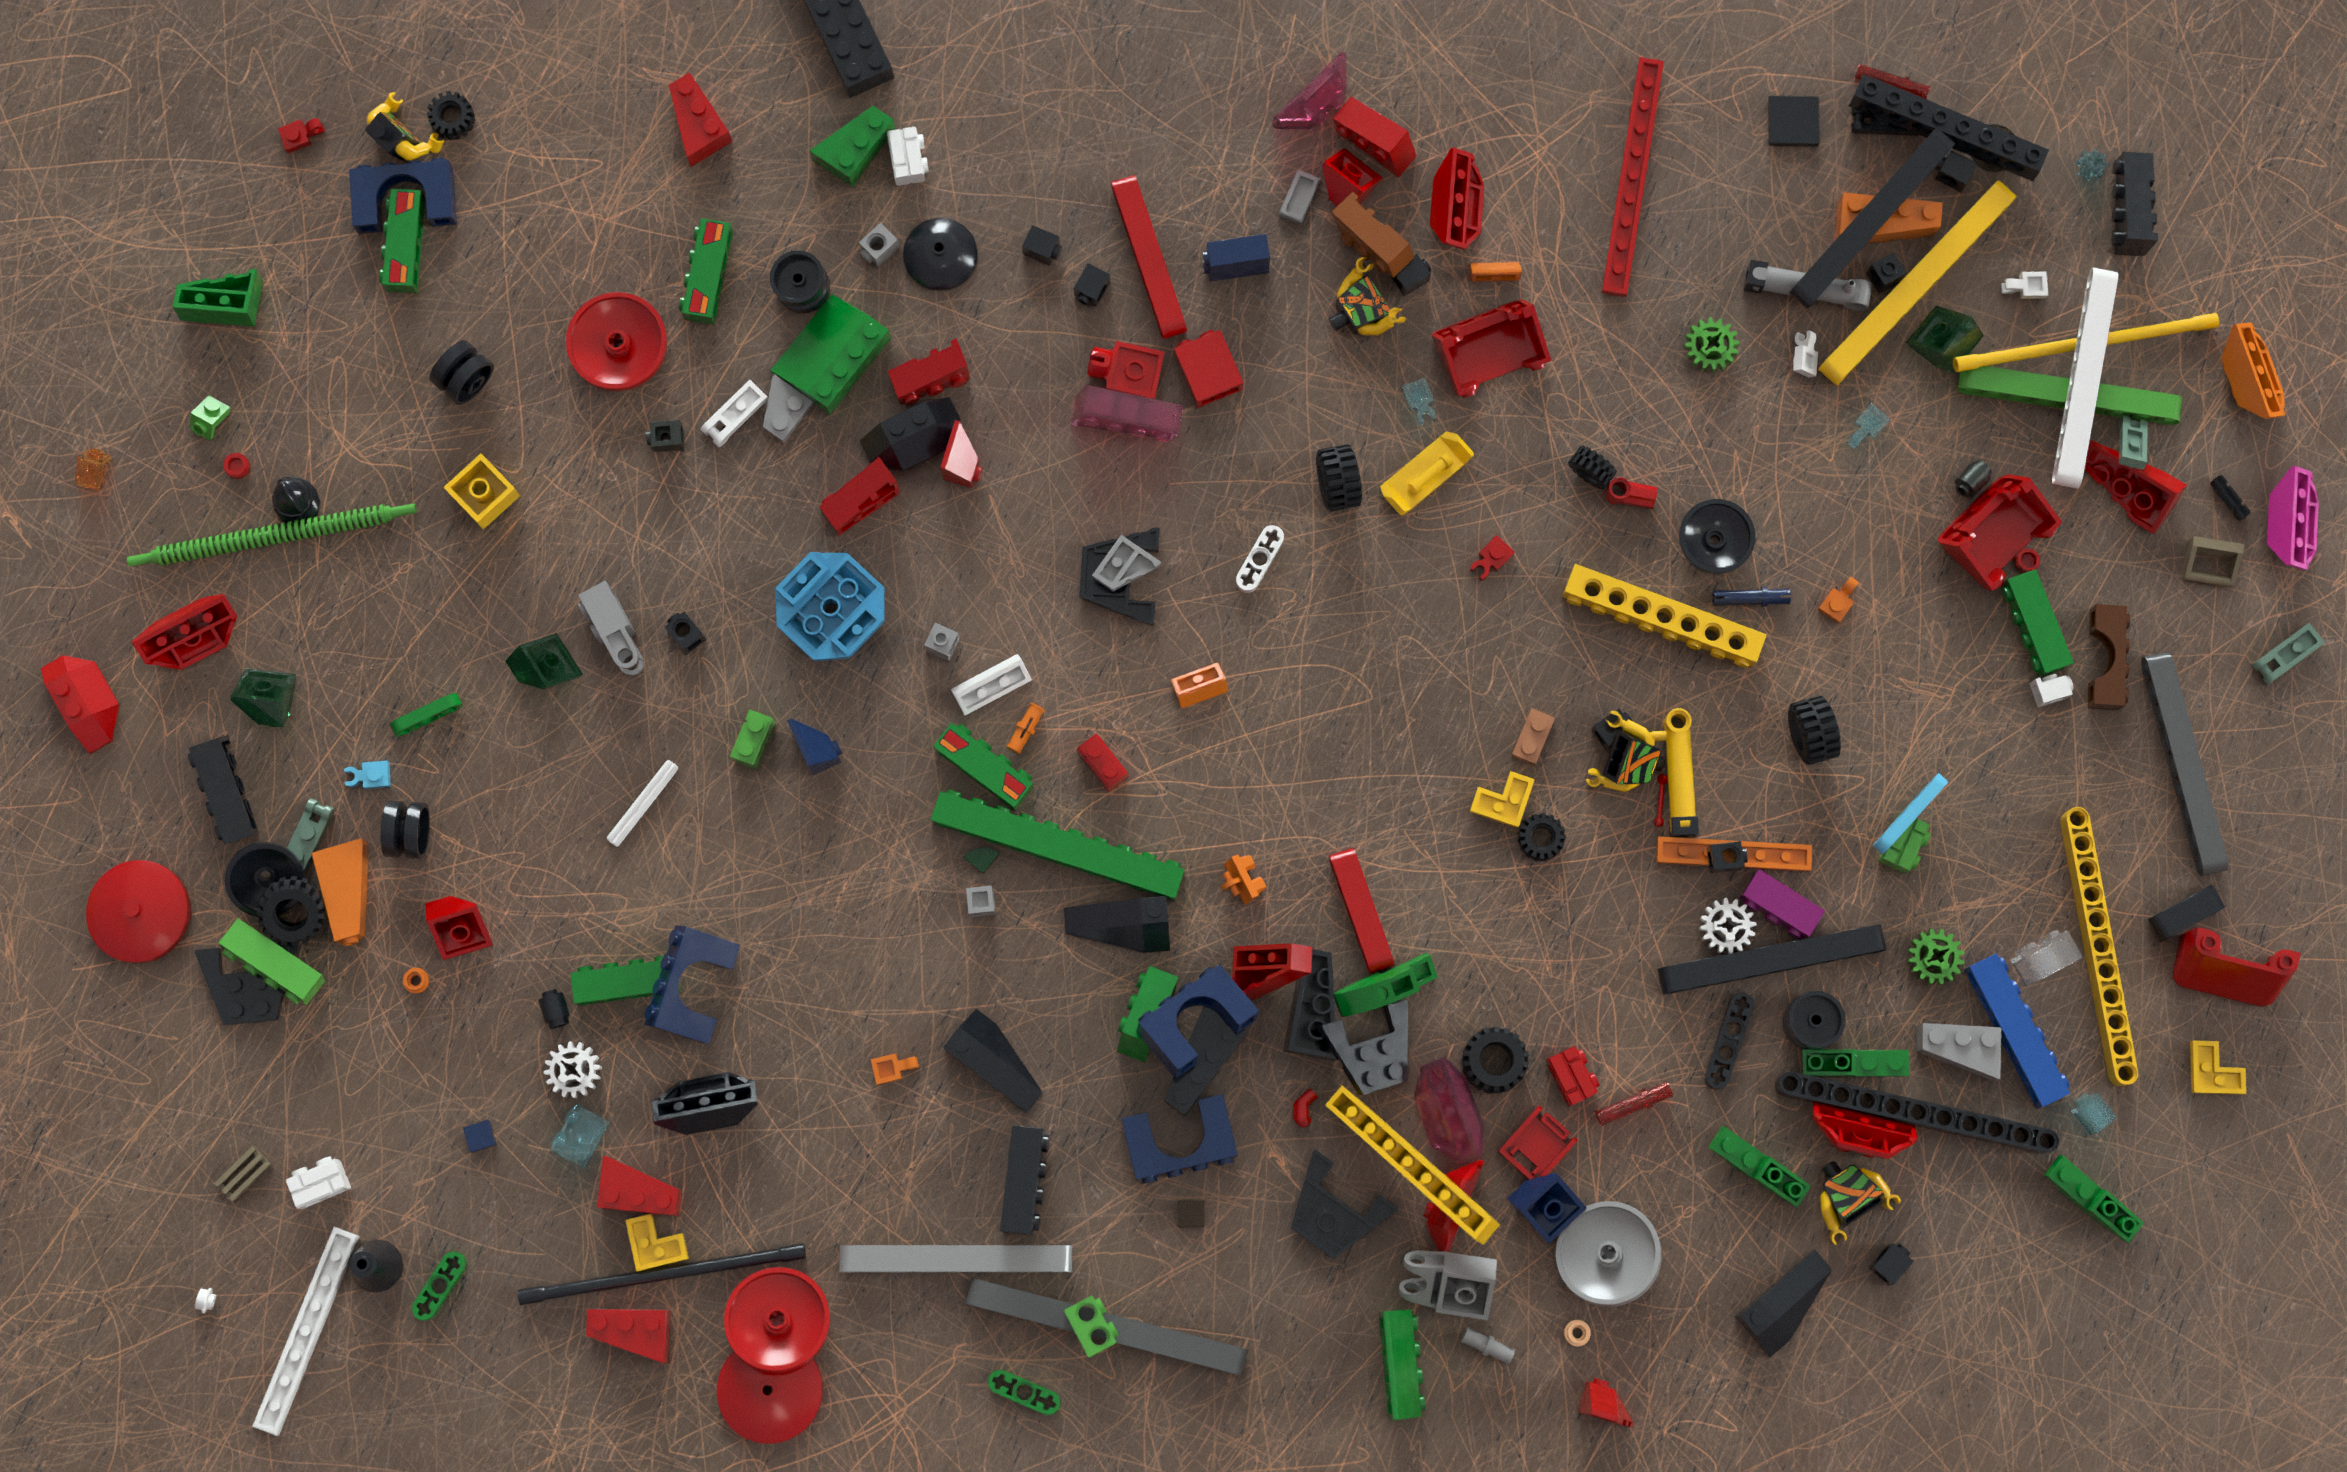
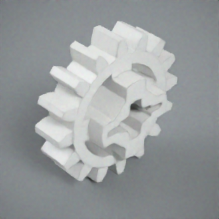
(1727, 915)
(564, 1078)

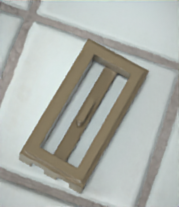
(226, 1189)

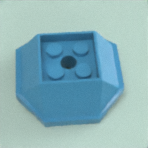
(814, 585)

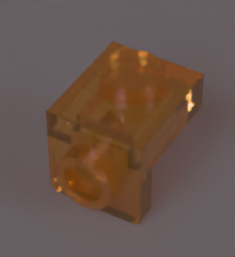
(91, 468)

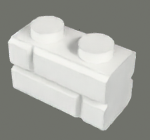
(906, 155)
(317, 1183)

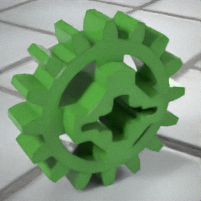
(1718, 351)
(1941, 964)

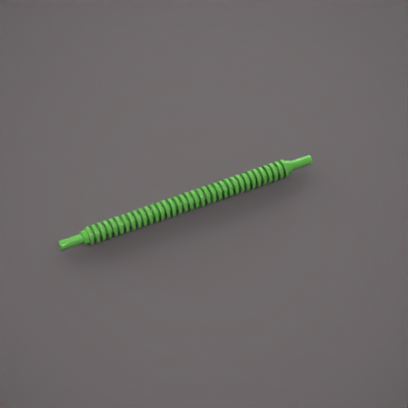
(271, 535)

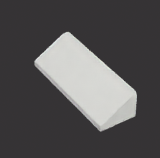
(991, 684)

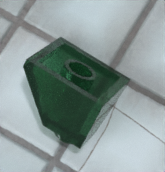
(543, 663)
(265, 696)

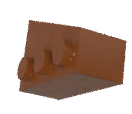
(1370, 237)

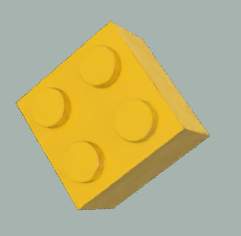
(482, 491)

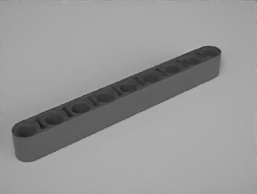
(2184, 764)

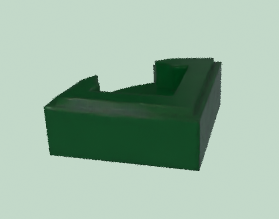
(981, 858)

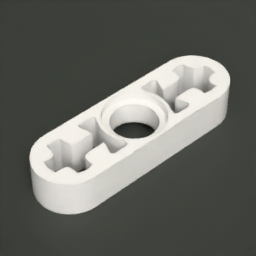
(1263, 539)

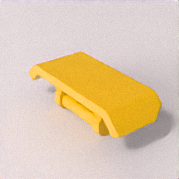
(1426, 472)

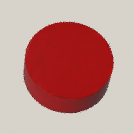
(236, 465)

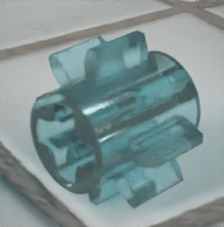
(2086, 166)

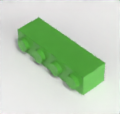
(271, 962)

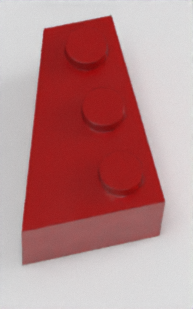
(697, 120)
(1375, 135)
(860, 497)
(1269, 967)
(634, 1191)
(632, 1330)

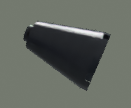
(376, 1265)

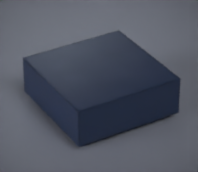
(479, 1136)

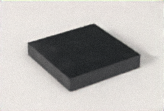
(1793, 121)

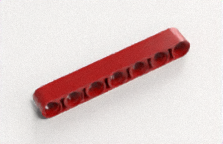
(1148, 257)

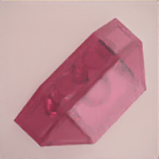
(1316, 99)
(1449, 1111)

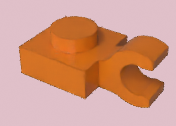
(1838, 603)
(889, 1068)

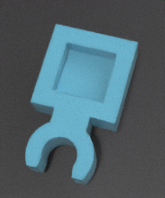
(372, 775)

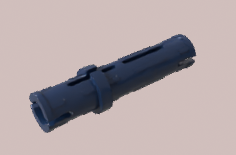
(1751, 597)

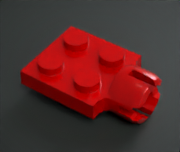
(1127, 368)

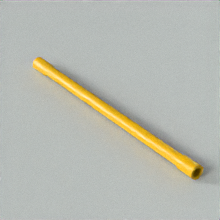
(1975, 361)

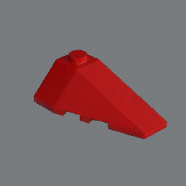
(2143, 494)

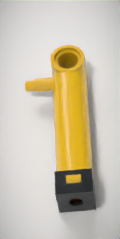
(1683, 818)

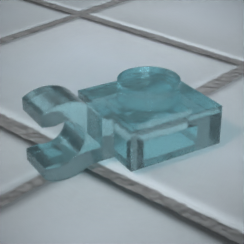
(1869, 424)

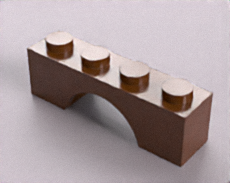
(2109, 626)

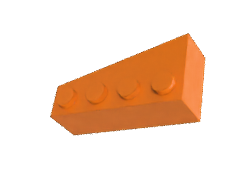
(1909, 221)

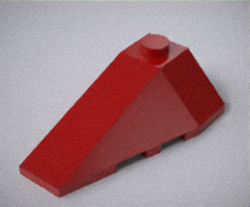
(1604, 1403)

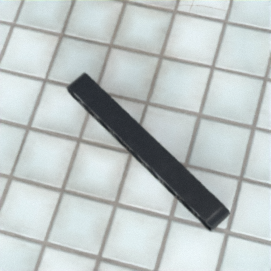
(1872, 218)
(1771, 959)

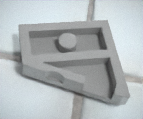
(784, 409)
(1124, 564)

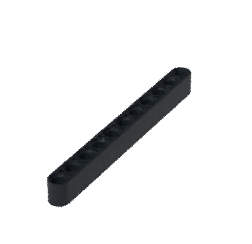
(1929, 1113)

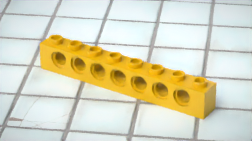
(1750, 639)
(1413, 1165)

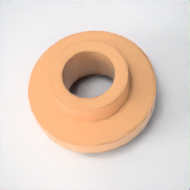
(1586, 1333)

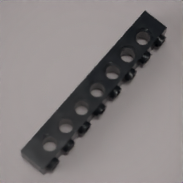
(1968, 134)

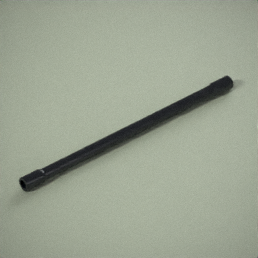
(541, 1293)

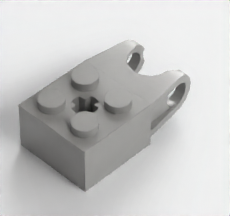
(611, 626)
(1451, 1283)

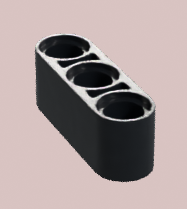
(2186, 913)

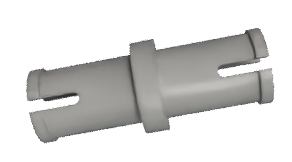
(1487, 1345)

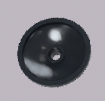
(945, 268)
(1725, 522)
(244, 880)

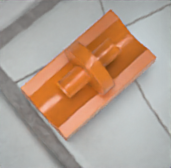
(1239, 881)

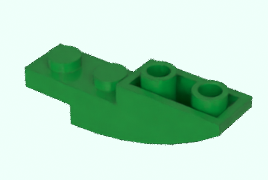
(1385, 988)
(1855, 1063)
(1759, 1167)
(2093, 1200)

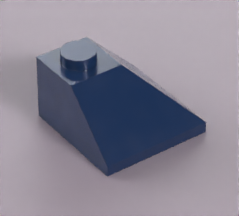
(815, 746)
(1547, 1204)

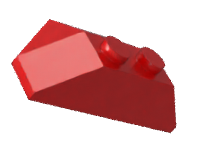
(1457, 200)
(188, 633)
(83, 700)
(1863, 1132)
(1438, 1223)

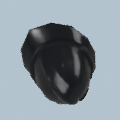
(295, 499)

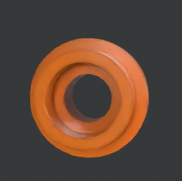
(408, 977)

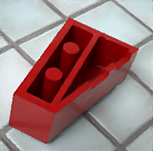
(929, 374)

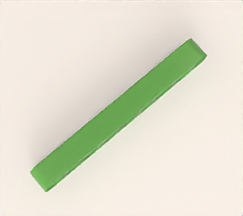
(2052, 392)

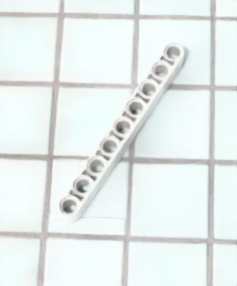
(2085, 378)

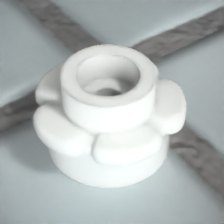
(205, 1300)

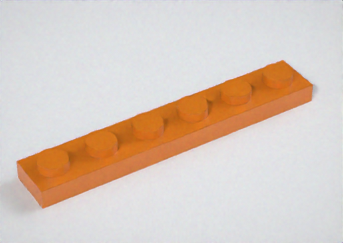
(1760, 854)

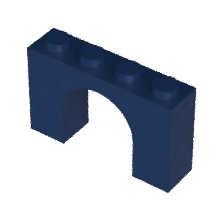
(371, 183)
(1212, 990)
(666, 1007)
(1151, 1162)

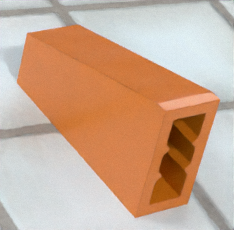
(343, 884)

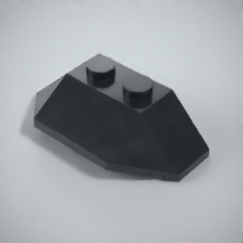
(912, 435)
(705, 1103)

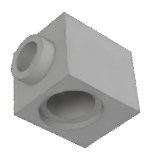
(882, 235)
(942, 641)
(980, 901)

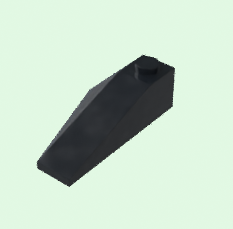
(1781, 1308)

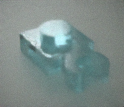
(1419, 397)

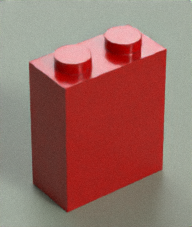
(1208, 368)

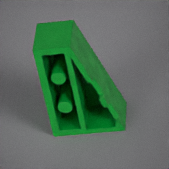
(854, 145)
(221, 300)
(1154, 988)

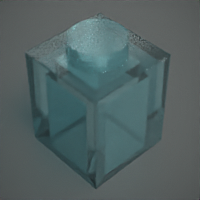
(2093, 1112)

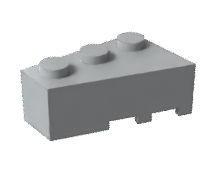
(1966, 1047)

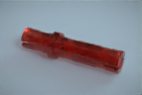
(1903, 83)
(1662, 1092)

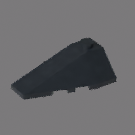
(1129, 924)
(987, 1052)

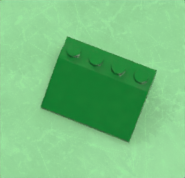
(832, 353)
(1400, 1364)

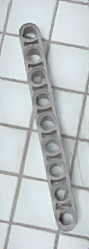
(955, 1258)

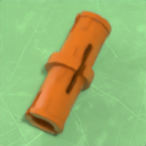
(1034, 713)

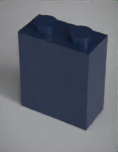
(1236, 257)

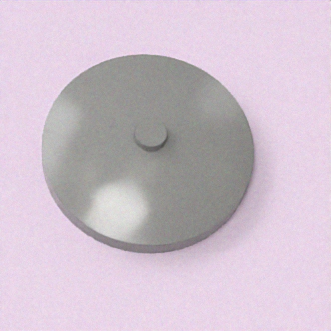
(1609, 1254)

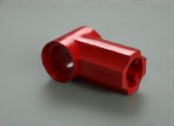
(1633, 493)

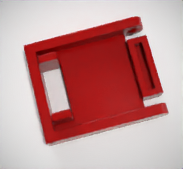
(1538, 1141)

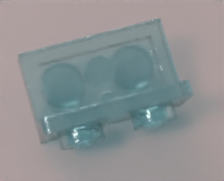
(579, 1135)

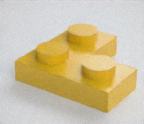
(1506, 807)
(2208, 1076)
(648, 1249)

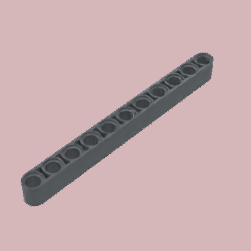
(1131, 1332)

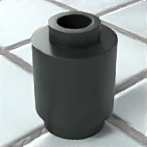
(1973, 478)

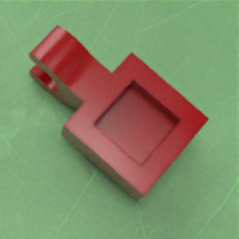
(297, 135)

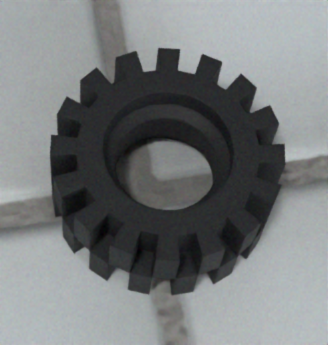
(451, 101)
(1592, 467)
(1541, 821)

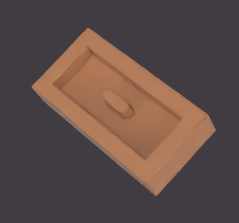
(1533, 736)

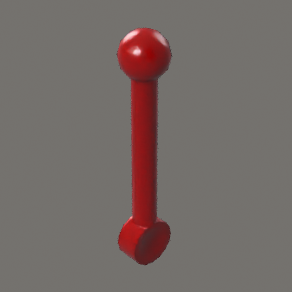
(1662, 780)

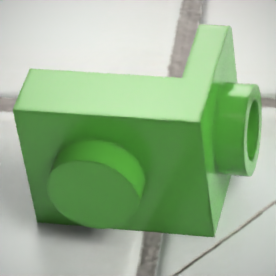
(208, 416)

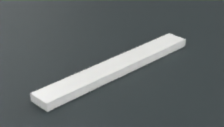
(306, 1331)

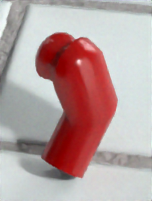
(1301, 1109)

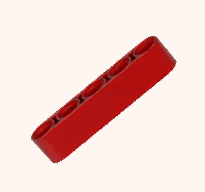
(1361, 910)

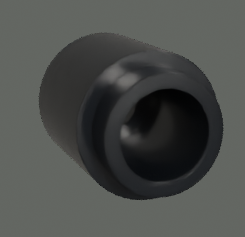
(554, 1009)

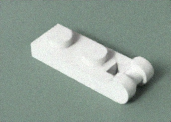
(734, 413)

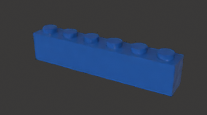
(2018, 1033)

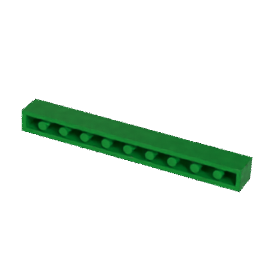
(1058, 846)

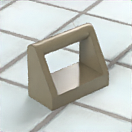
(2216, 548)

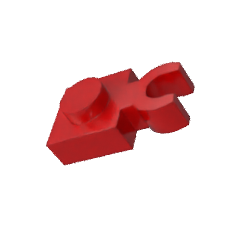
(1494, 555)

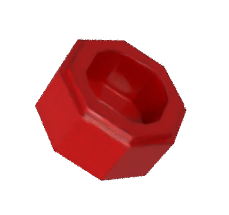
(2026, 560)

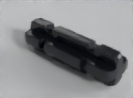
(2230, 497)

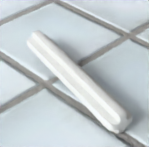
(642, 803)

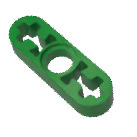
(426, 714)
(435, 1306)
(1039, 1405)

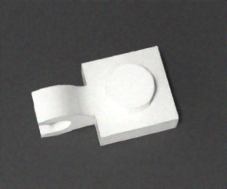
(2030, 285)
(1805, 356)

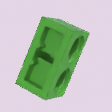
(1085, 1328)

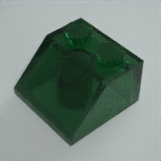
(1945, 336)

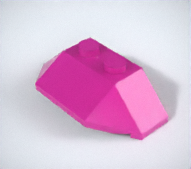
(2294, 518)

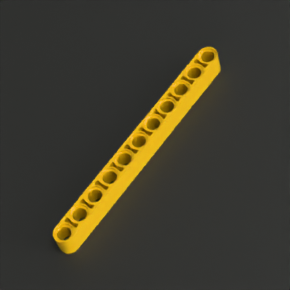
(1917, 283)
(2094, 958)

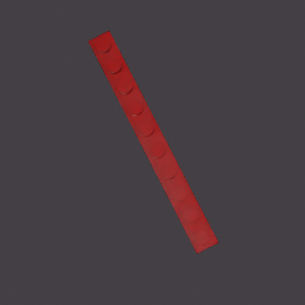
(1632, 177)

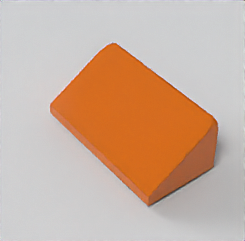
(1495, 271)
(1199, 685)

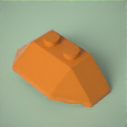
(2252, 373)

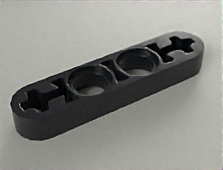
(1732, 1042)

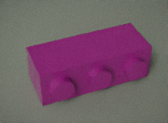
(1781, 905)

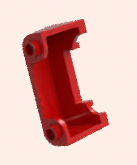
(1491, 345)
(1998, 528)
(2205, 970)

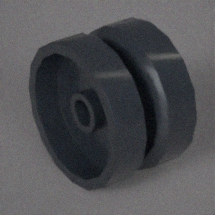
(800, 281)
(461, 372)
(405, 829)
(1829, 1017)

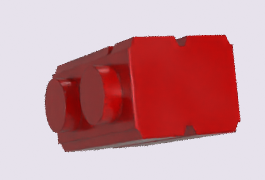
(1102, 762)
(1572, 1075)

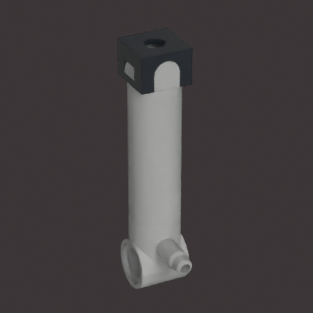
(1851, 293)

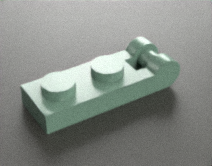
(2133, 442)
(2289, 653)
(309, 833)

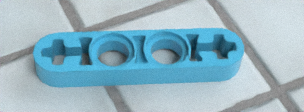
(1910, 813)

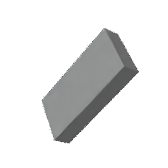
(1299, 197)

